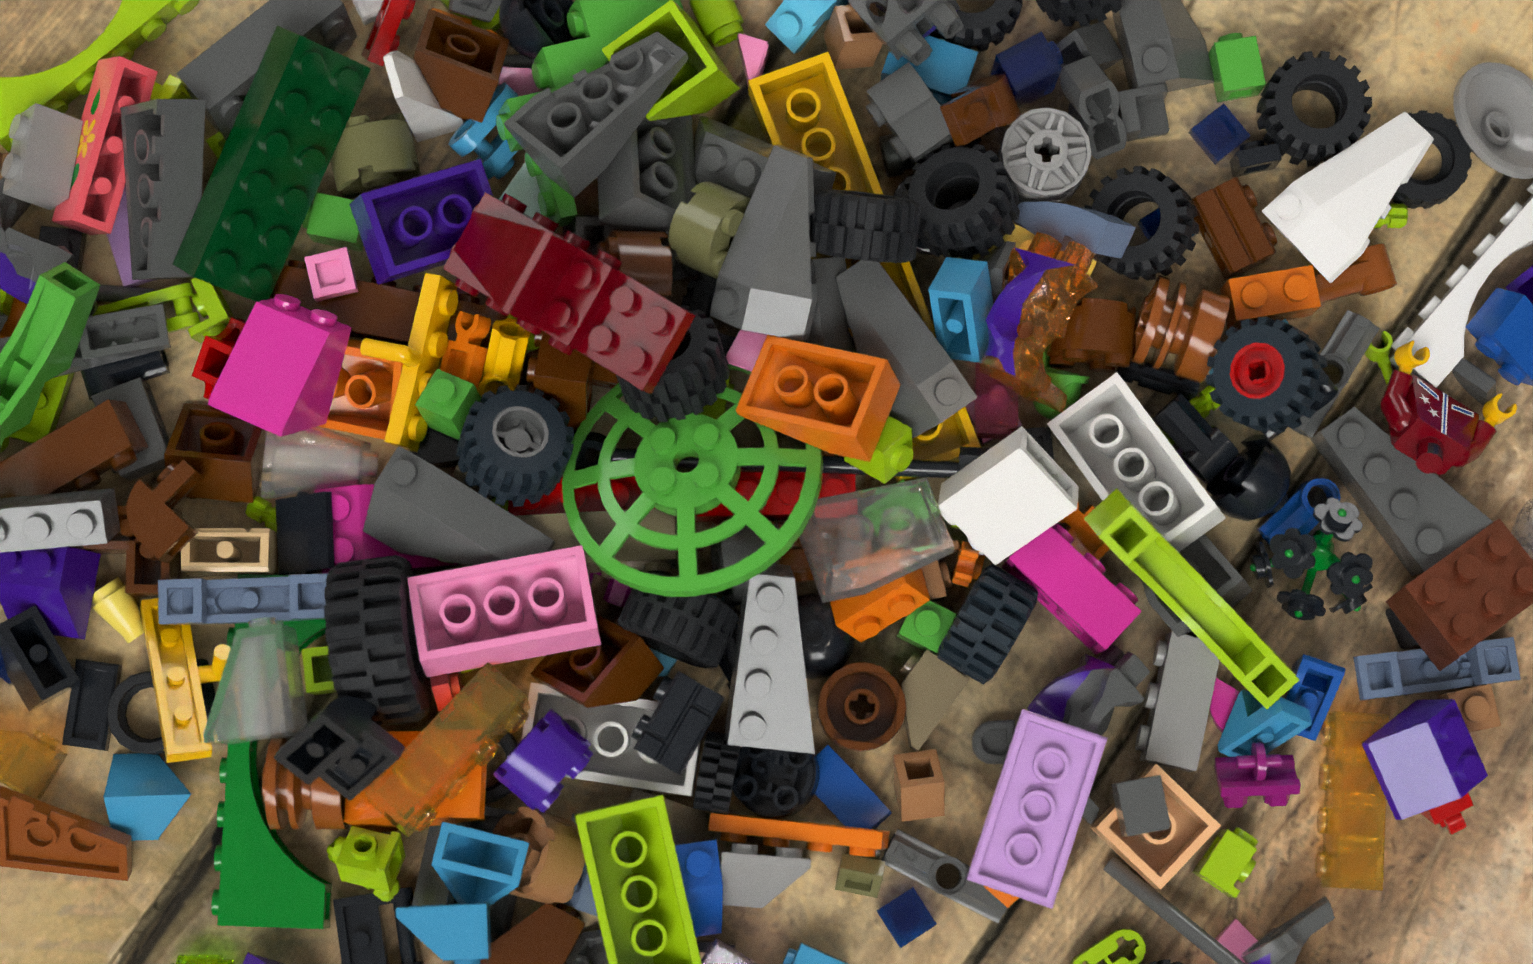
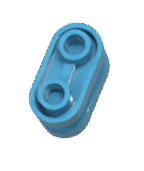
(471, 136)

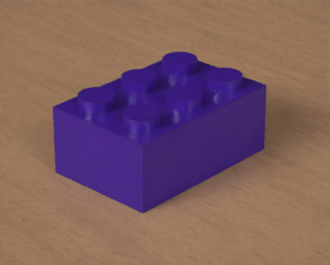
(418, 220)

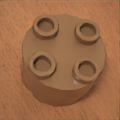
(553, 856)

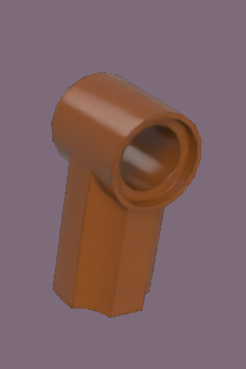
(1366, 276)

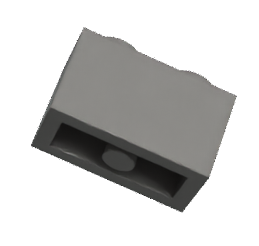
(41, 156)

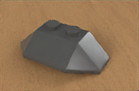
(738, 159)

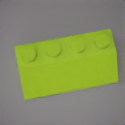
(637, 883)

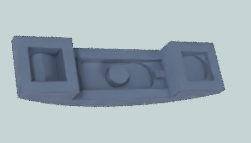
(241, 599)
(1414, 672)

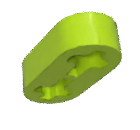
(1108, 944)

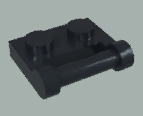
(362, 929)

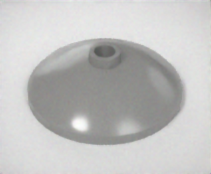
(1497, 117)

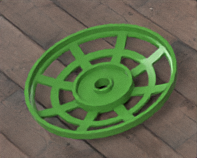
(688, 493)

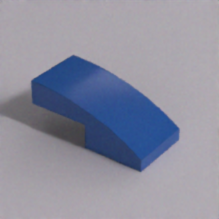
(847, 794)

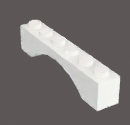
(1447, 318)

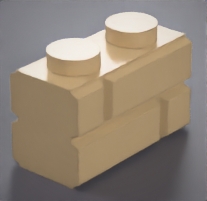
(231, 552)

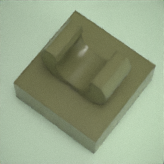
(860, 874)

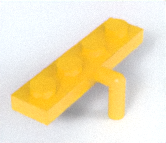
(419, 359)
(178, 684)

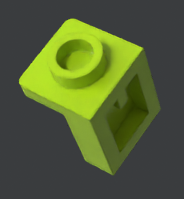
(212, 303)

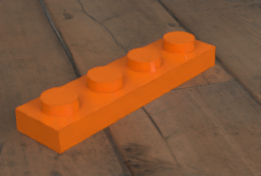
(817, 835)

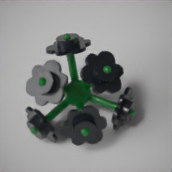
(1316, 553)

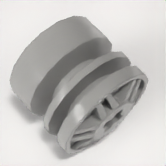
(1065, 143)

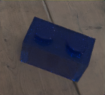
(1030, 68)

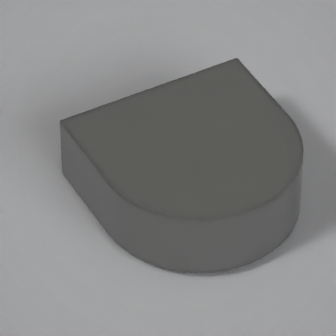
(992, 740)

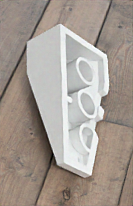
(417, 99)
(1341, 200)

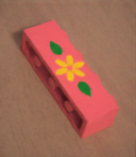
(99, 162)

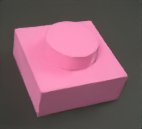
(331, 274)

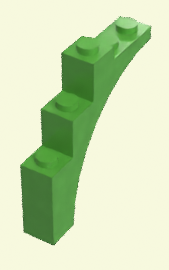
(596, 26)
(43, 342)

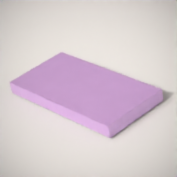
(1036, 808)

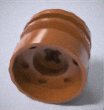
(1180, 328)
(291, 797)

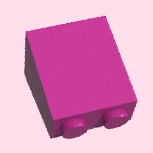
(283, 367)

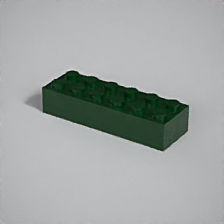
(271, 166)

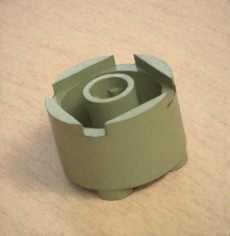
(374, 154)
(706, 227)

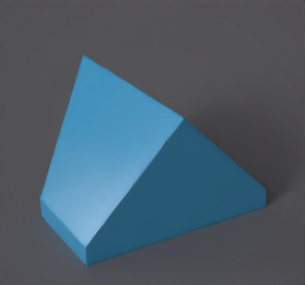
(142, 795)
(478, 863)

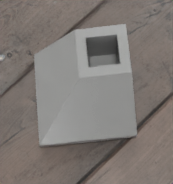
(758, 878)

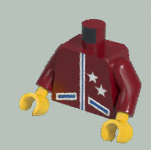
(1430, 423)

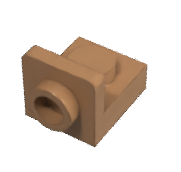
(938, 577)
(1476, 707)

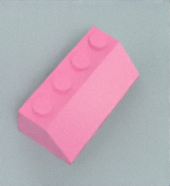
(503, 611)

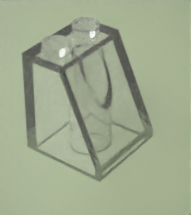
(259, 687)

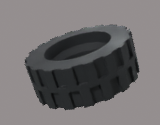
(1454, 165)

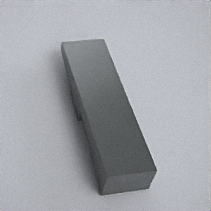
(119, 337)

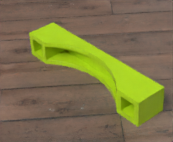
(57, 87)
(1191, 598)

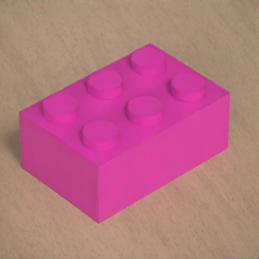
(1074, 588)

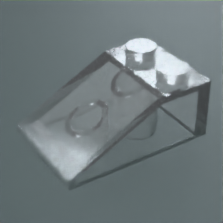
(873, 538)

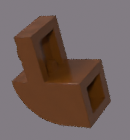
(980, 108)
(153, 513)

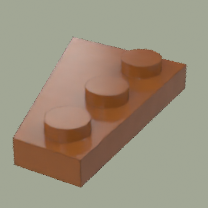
(59, 841)

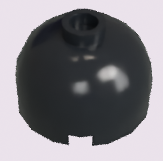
(534, 24)
(1252, 481)
(824, 644)

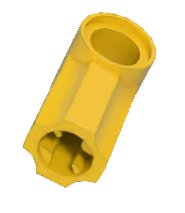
(504, 356)

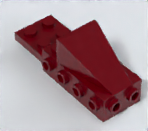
(566, 291)

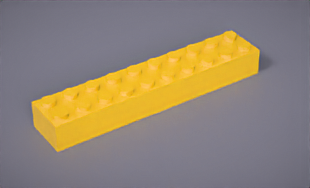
(810, 114)

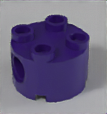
(543, 760)

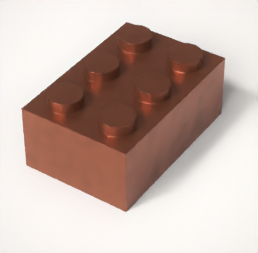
(1466, 594)

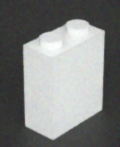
(1008, 496)

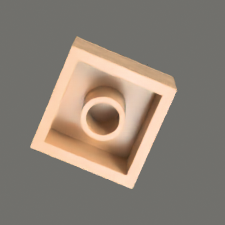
(1163, 852)

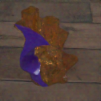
(1030, 295)

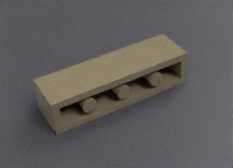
(599, 525)

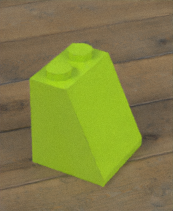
(702, 79)

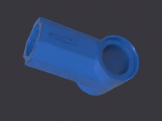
(1297, 510)

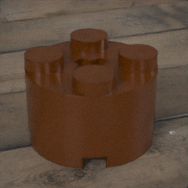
(642, 257)
(1096, 335)
(880, 691)

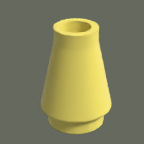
(119, 609)

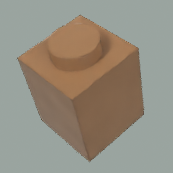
(850, 39)
(919, 785)

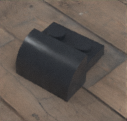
(341, 747)

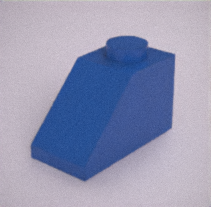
(702, 885)

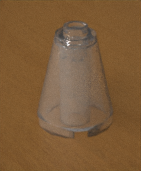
(315, 461)

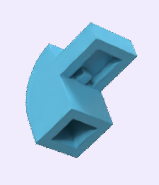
(799, 20)

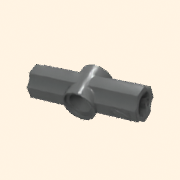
(1343, 351)
(921, 862)

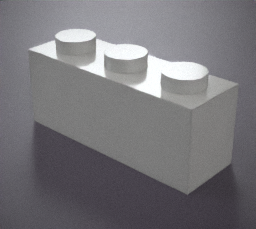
(1178, 703)

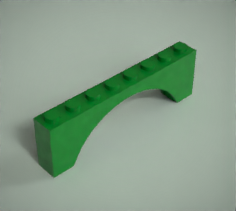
(258, 873)

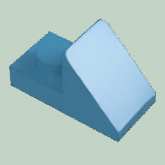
(1254, 723)

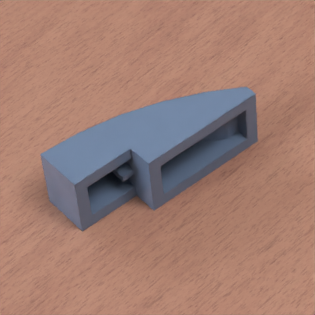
(1066, 223)

